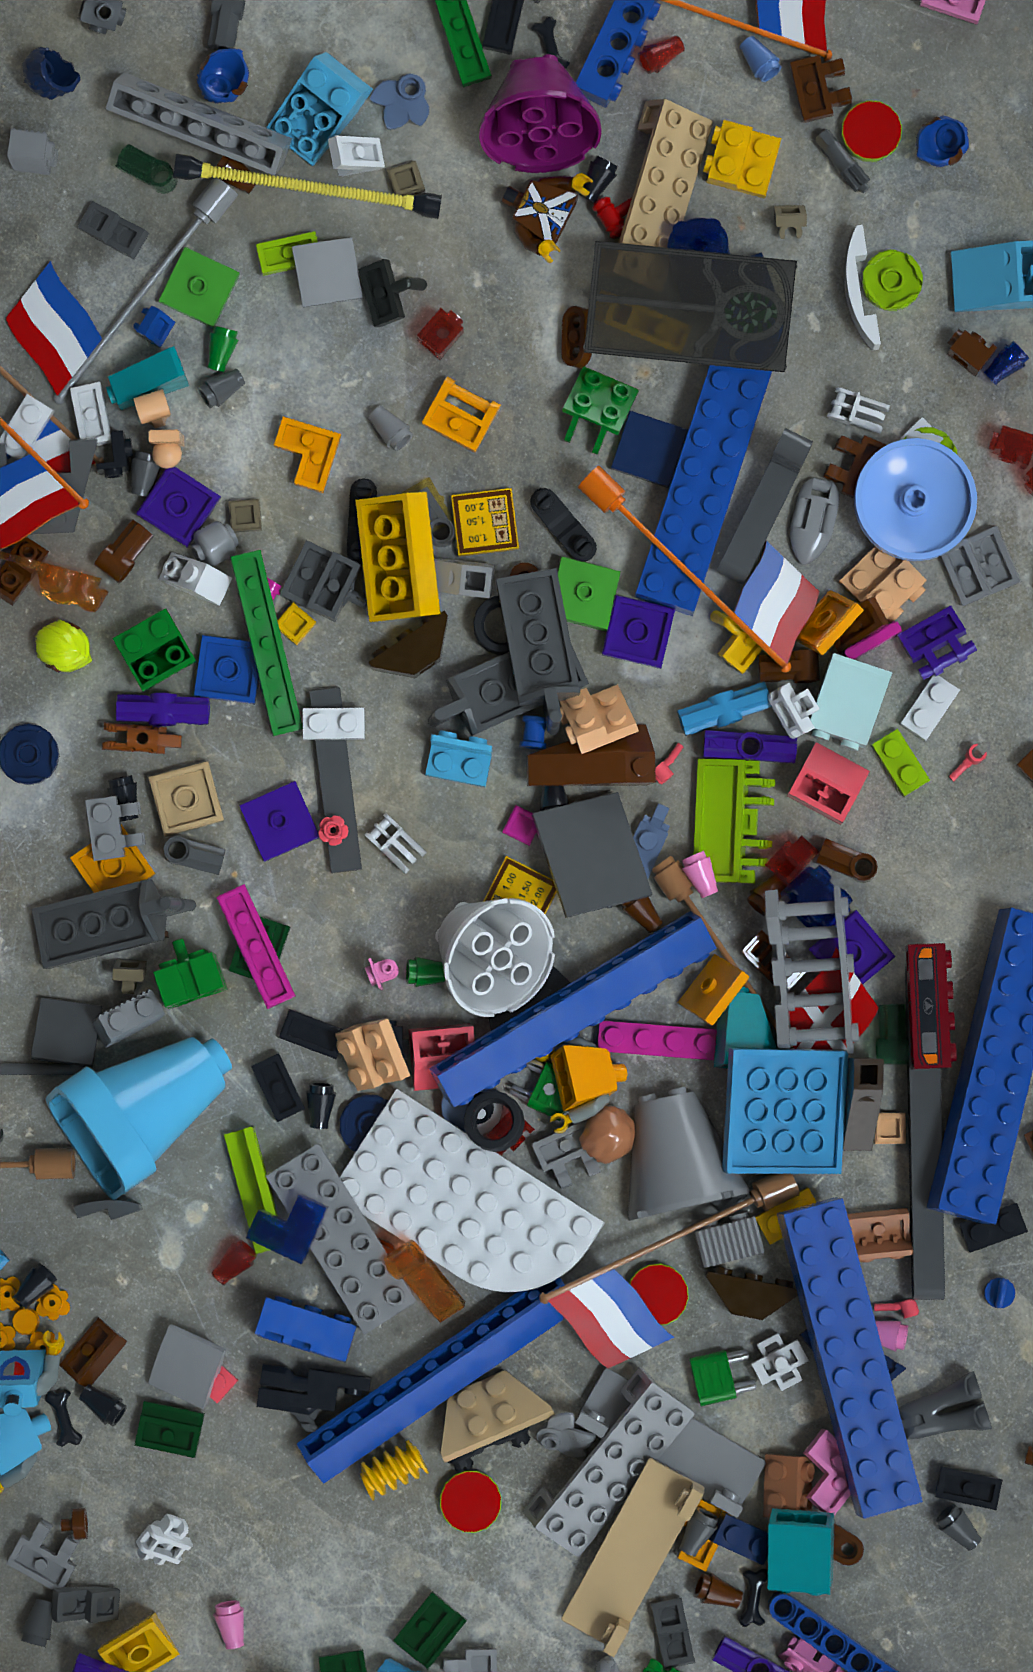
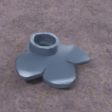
(398, 104)

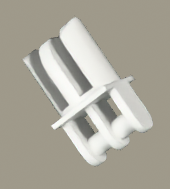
(858, 410)
(392, 841)

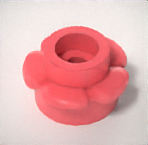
(333, 838)

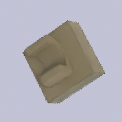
(790, 216)
(129, 973)

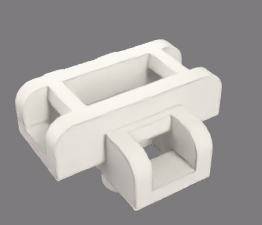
(792, 709)
(779, 1362)
(160, 1533)

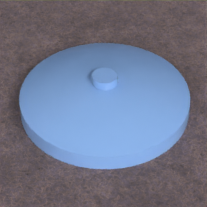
(915, 499)

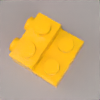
(742, 159)

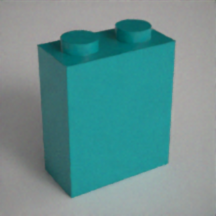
(800, 1551)

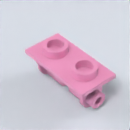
(381, 972)
(800, 1656)

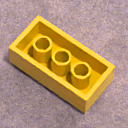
(397, 556)

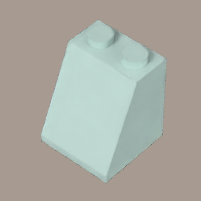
(849, 701)

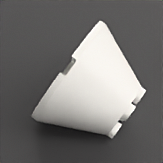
(495, 954)

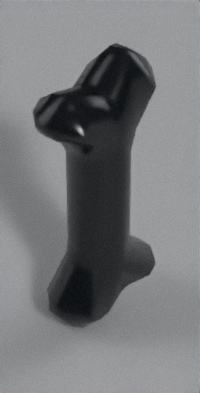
(546, 31)
(59, 1402)
(755, 1581)

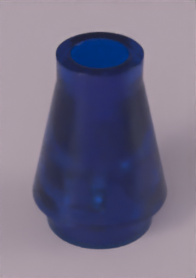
(1007, 362)

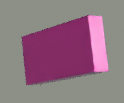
(873, 641)

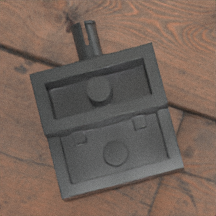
(323, 582)

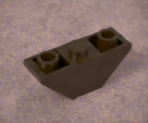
(415, 649)
(750, 1295)

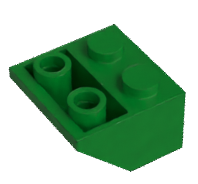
(154, 649)

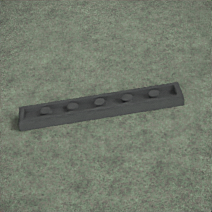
(337, 787)

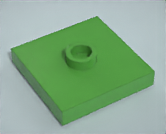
(199, 287)
(587, 592)

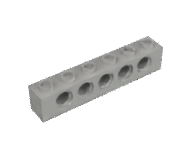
(198, 123)

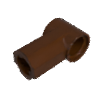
(120, 557)
(803, 668)
(843, 860)

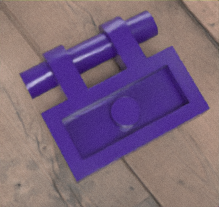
(933, 634)

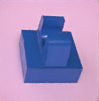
(154, 326)

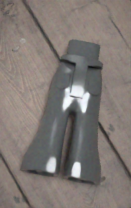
(921, 1415)

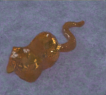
(64, 585)

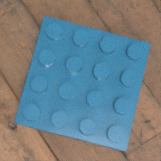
(785, 1111)

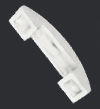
(866, 325)

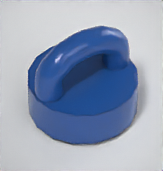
(999, 1292)

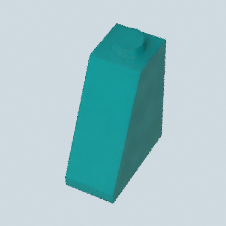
(147, 376)
(742, 1026)

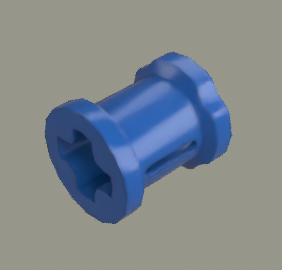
(533, 733)

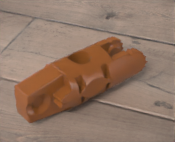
(156, 743)

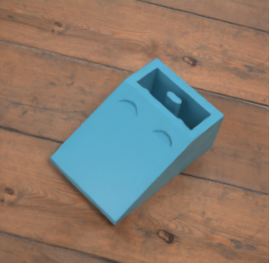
(319, 106)
(993, 277)

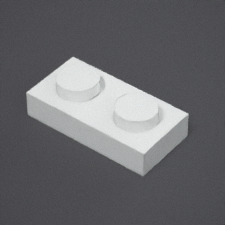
(91, 413)
(28, 424)
(930, 707)
(333, 723)

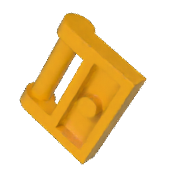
(456, 423)

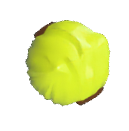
(63, 646)

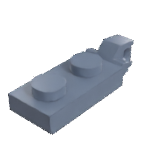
(651, 837)

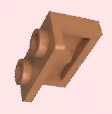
(881, 1234)
(787, 1483)

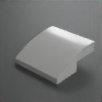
(327, 272)
(981, 566)
(187, 1366)

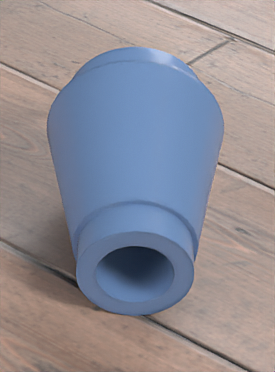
(760, 59)

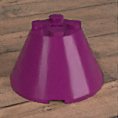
(539, 118)

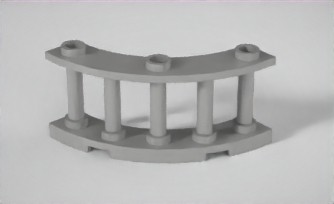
(785, 967)

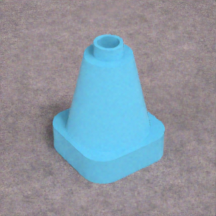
(137, 1109)

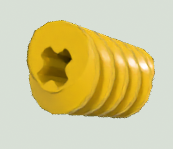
(392, 1469)

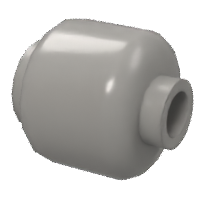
(214, 543)

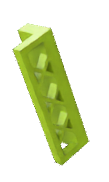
(250, 1175)

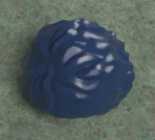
(49, 73)

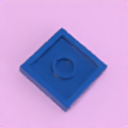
(226, 671)

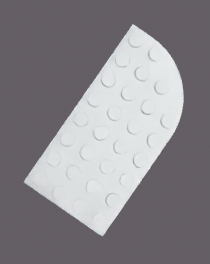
(464, 1202)

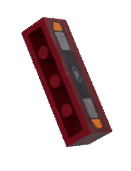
(929, 1007)

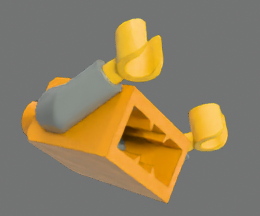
(583, 1079)

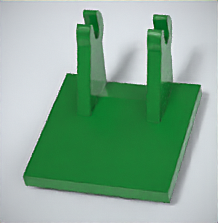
(600, 402)

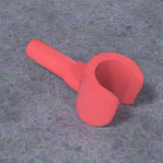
(966, 763)
(662, 771)
(908, 1307)

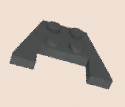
(81, 460)

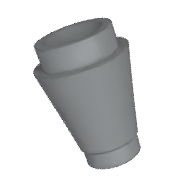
(391, 429)

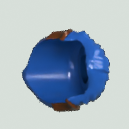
(223, 76)
(942, 141)

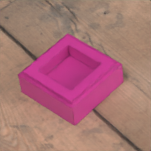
(520, 826)

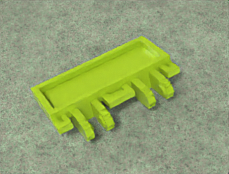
(723, 819)

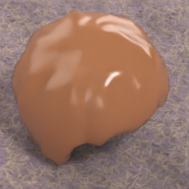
(608, 1135)

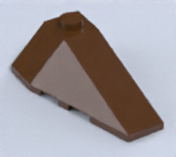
(618, 763)

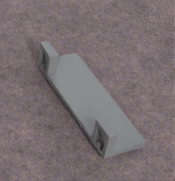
(344, 1241)
(696, 1453)
(612, 1467)

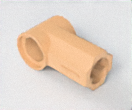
(152, 408)

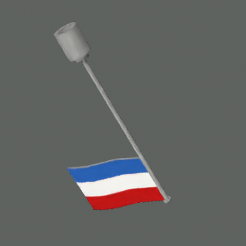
(60, 331)

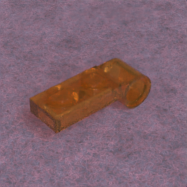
(424, 1279)

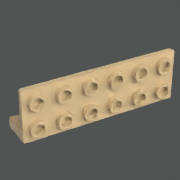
(666, 172)
(632, 1554)

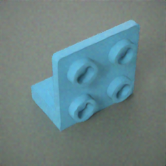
(459, 759)

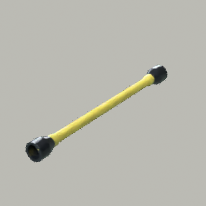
(190, 168)

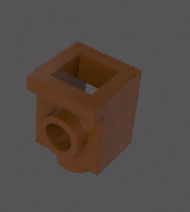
(970, 350)

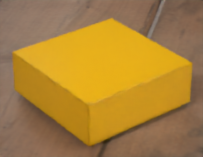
(295, 623)

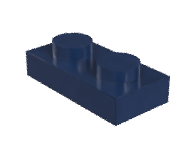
(741, 1538)

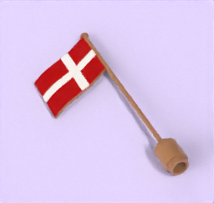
(677, 885)

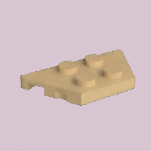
(488, 1413)

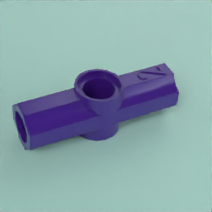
(162, 709)
(729, 746)
(740, 1658)

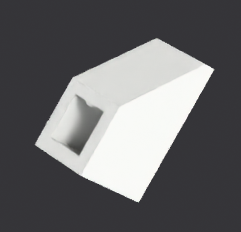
(195, 578)

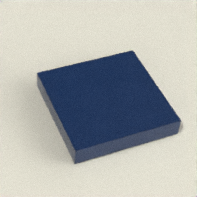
(649, 449)

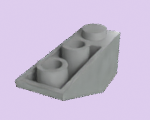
(464, 577)

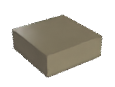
(406, 179)
(245, 515)

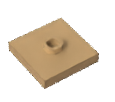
(186, 799)

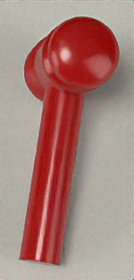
(611, 216)

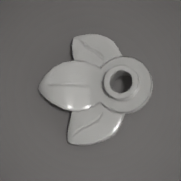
(562, 1436)

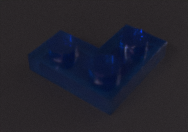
(289, 1237)

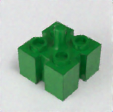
(189, 976)

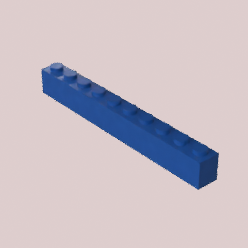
(573, 1009)
(429, 1381)

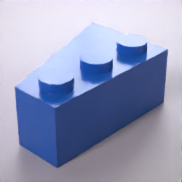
(306, 1328)

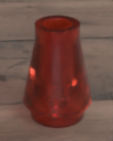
(660, 54)
(235, 1261)

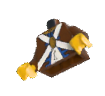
(544, 211)

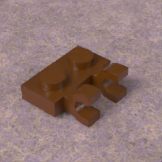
(812, 89)
(862, 453)

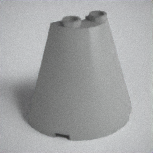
(676, 1157)

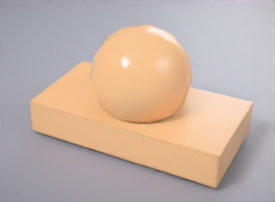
(166, 447)

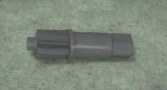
(843, 161)

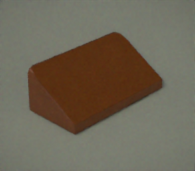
(93, 1353)

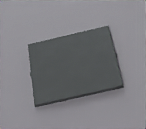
(591, 854)

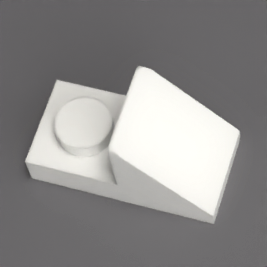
(355, 154)

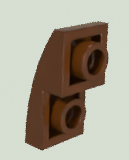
(15, 577)

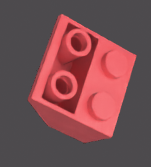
(828, 783)
(432, 1046)

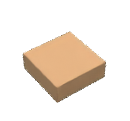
(890, 1129)

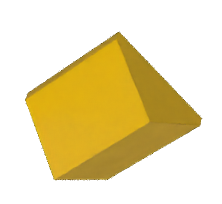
(140, 1647)

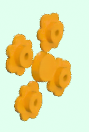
(27, 1321)

